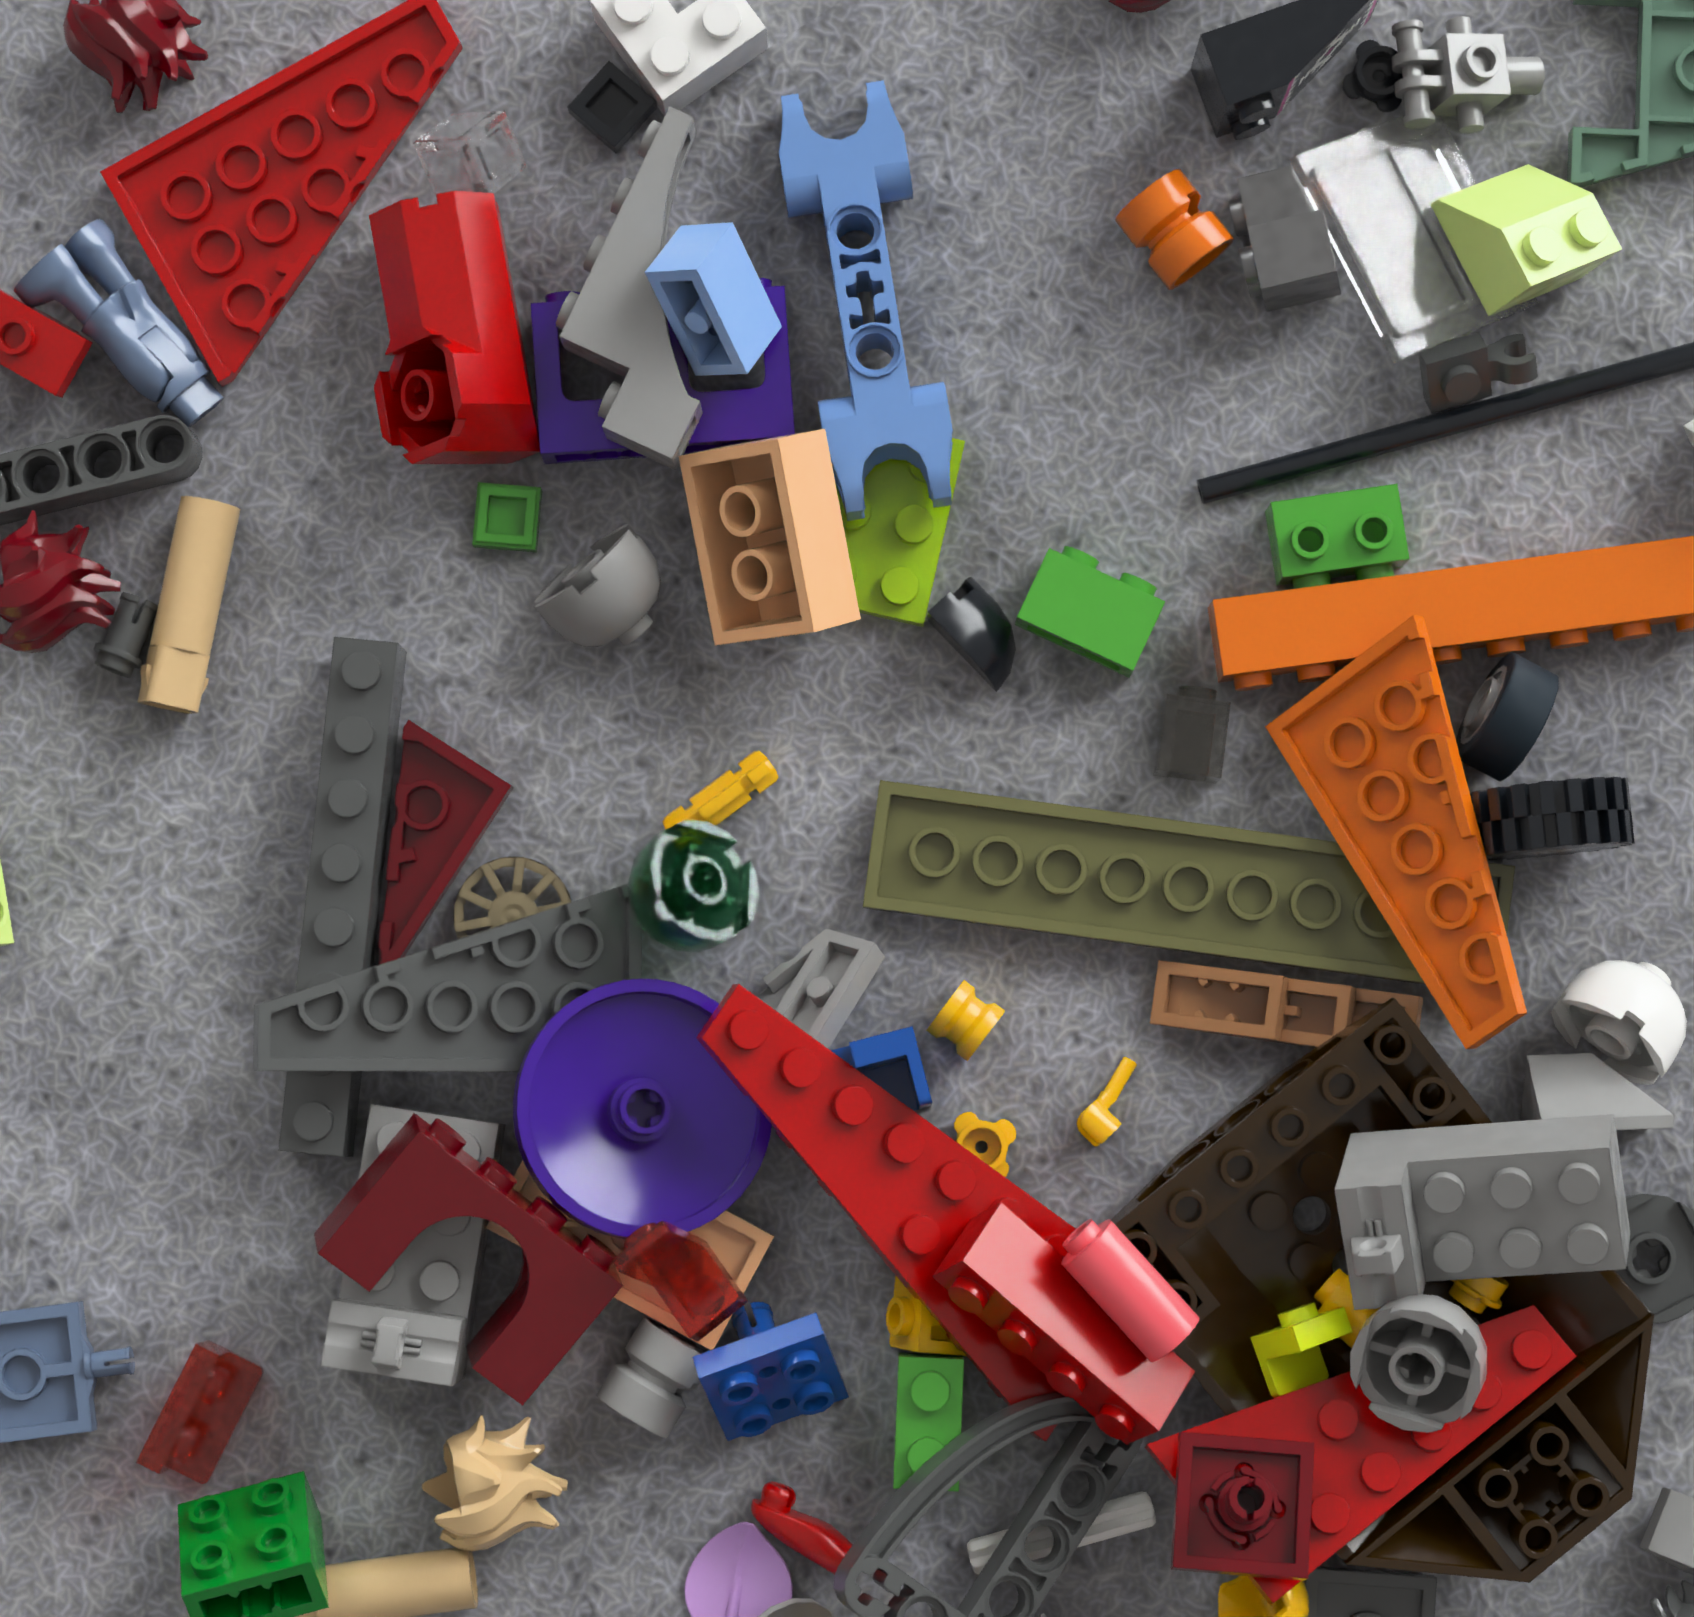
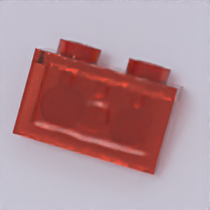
(201, 1412)

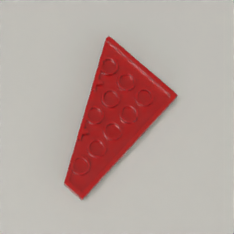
(264, 181)

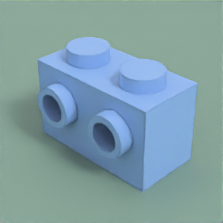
(713, 299)

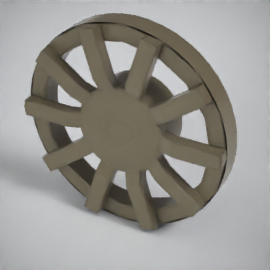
(507, 905)

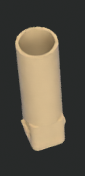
(189, 605)
(402, 1585)

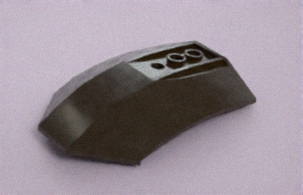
(1229, 1246)

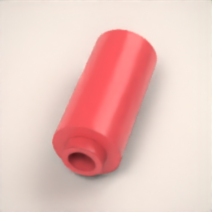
(1128, 1288)

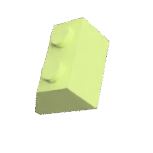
(1524, 235)

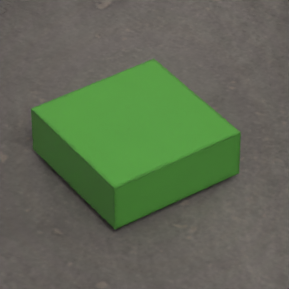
(507, 517)

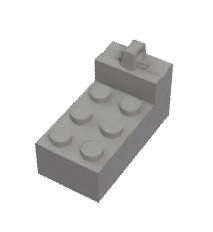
(1480, 1204)
(427, 1301)

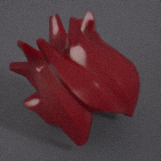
(132, 44)
(50, 587)

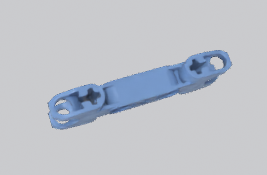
(847, 185)

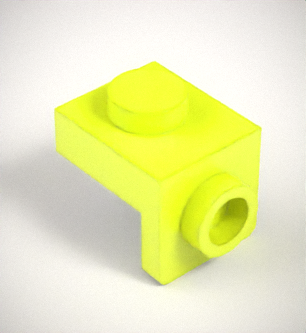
(1292, 1352)

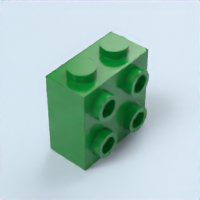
(253, 1551)

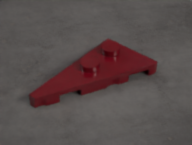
(439, 819)

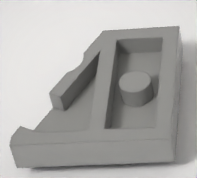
(823, 983)

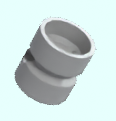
(653, 1379)

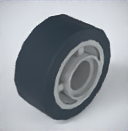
(1506, 716)

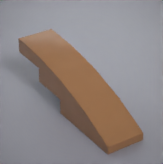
(1263, 1004)

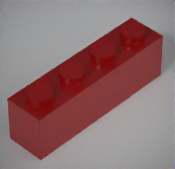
(1044, 1314)

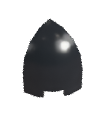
(976, 631)

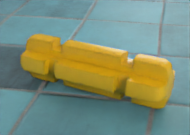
(727, 792)

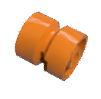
(1174, 229)

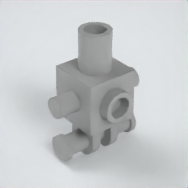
(1458, 74)

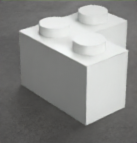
(681, 52)

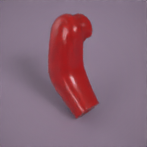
(797, 1530)

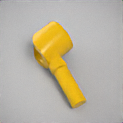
(1096, 1121)

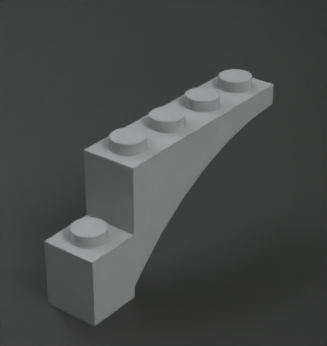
(618, 314)

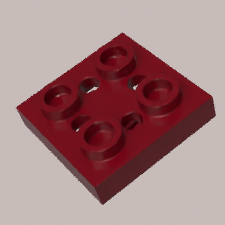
(1278, 1474)

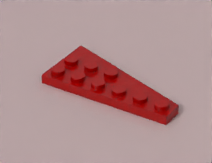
(1366, 1462)

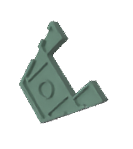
(1661, 104)

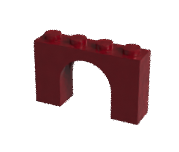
(431, 1178)

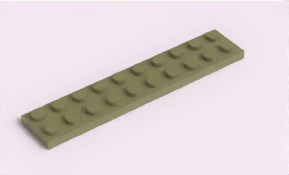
(1132, 881)

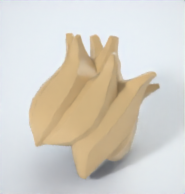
(491, 1487)

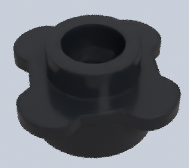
(1361, 83)

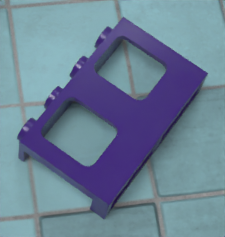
(574, 431)

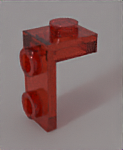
(683, 1274)

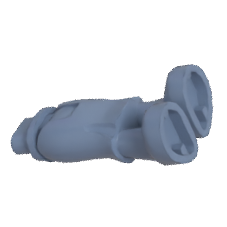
(126, 325)

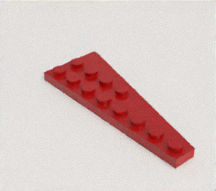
(884, 1166)

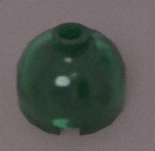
(692, 887)

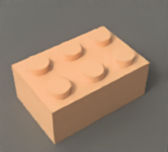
(770, 538)

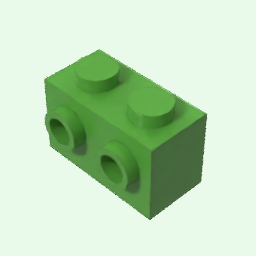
(1337, 536)

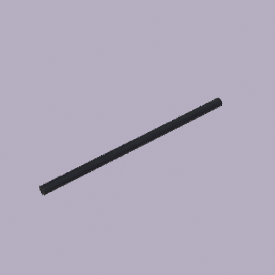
(1446, 423)

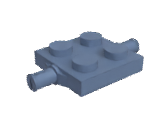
(51, 1372)

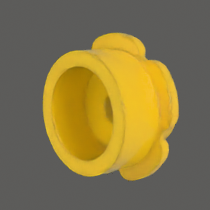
(1479, 1292)

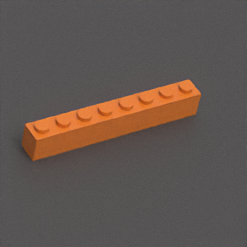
(1462, 608)

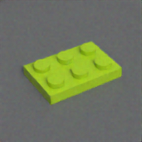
(898, 540)

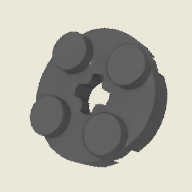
(1671, 1225)

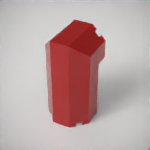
(454, 334)

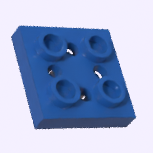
(769, 1373)

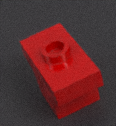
(39, 345)

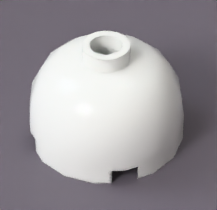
(1626, 1015)

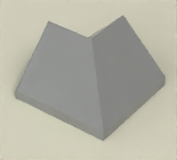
(1586, 1087)

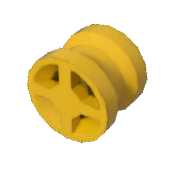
(965, 1020)

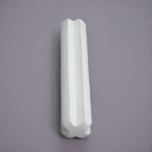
(1115, 1519)

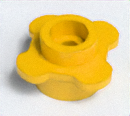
(996, 1135)

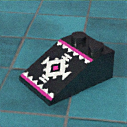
(1264, 61)

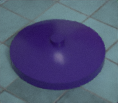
(633, 1114)

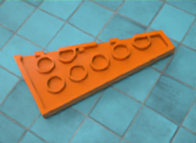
(1395, 796)

